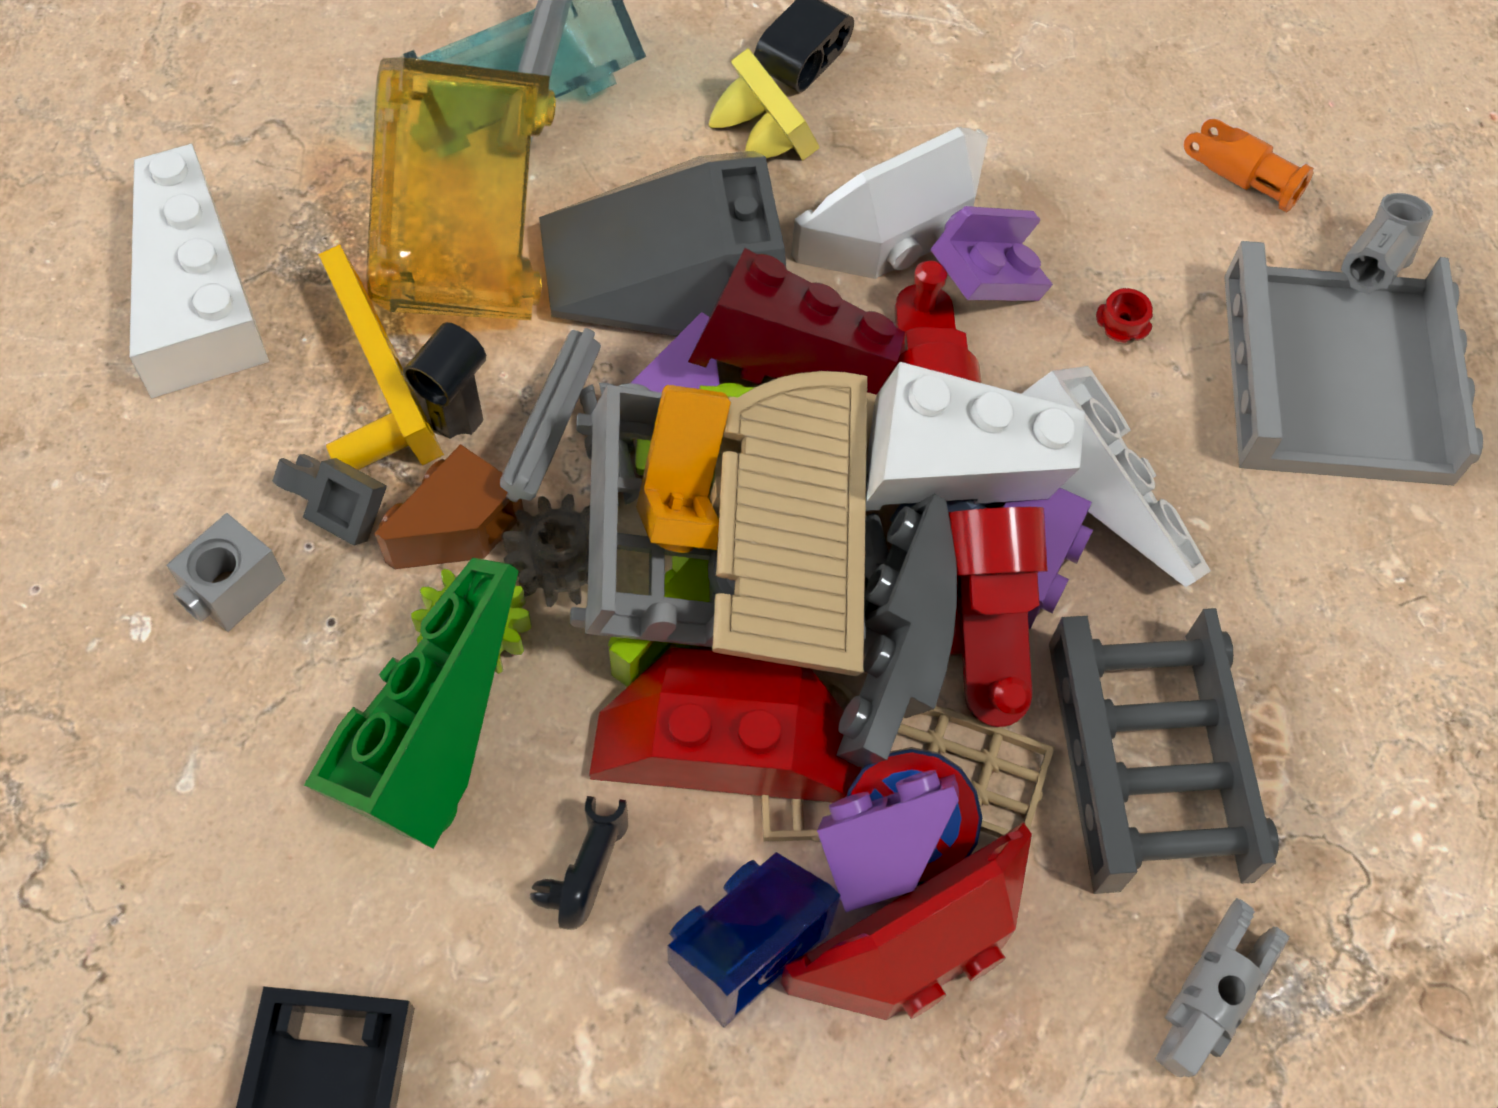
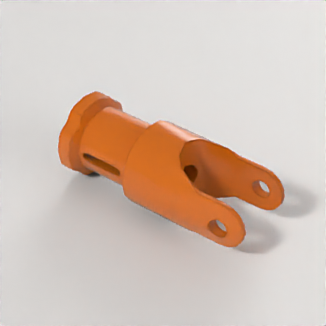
(1249, 162)

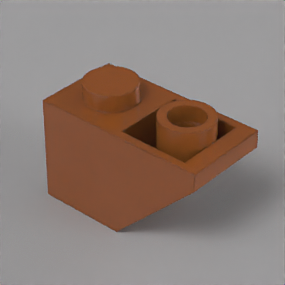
(450, 516)

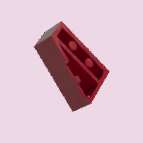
(789, 326)

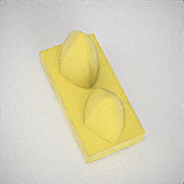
(758, 93)

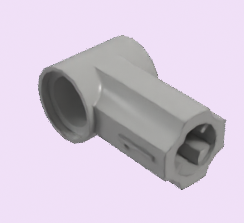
(1387, 242)

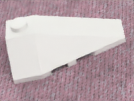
(1119, 479)

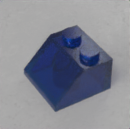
(751, 934)

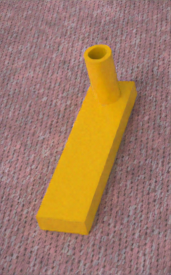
(407, 421)

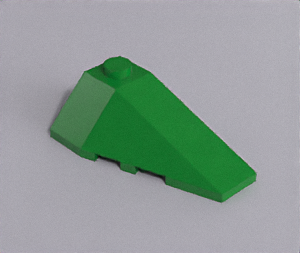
(419, 736)

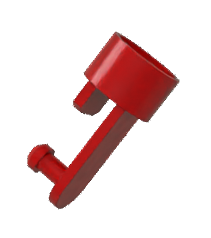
(929, 326)
(998, 585)

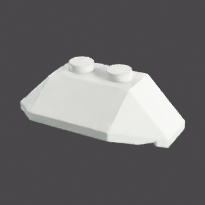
(893, 209)

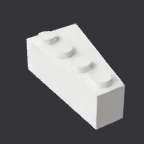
(185, 287)

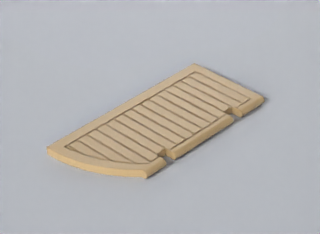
(795, 523)

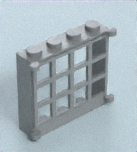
(631, 413)

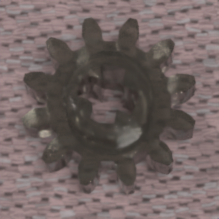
(535, 553)

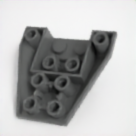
(660, 244)

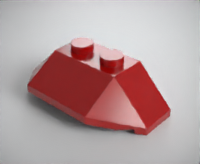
(724, 728)
(922, 938)

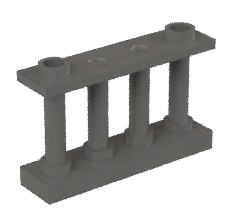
(1105, 785)

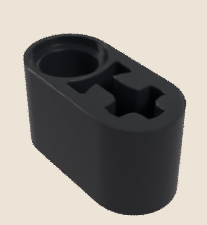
(804, 42)

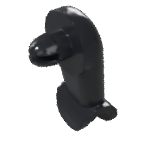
(582, 880)

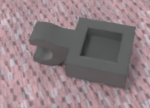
(337, 495)

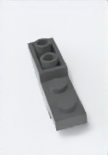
(915, 613)

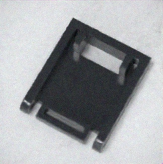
(325, 1074)

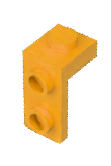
(681, 469)

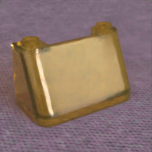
(453, 188)

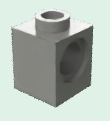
(218, 550)

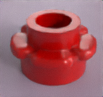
(1129, 305)

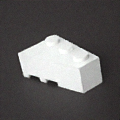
(966, 441)

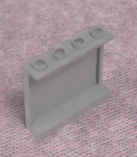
(1347, 375)

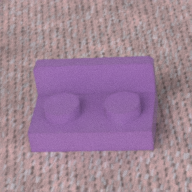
(987, 255)

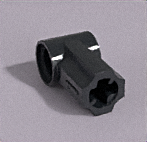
(446, 379)

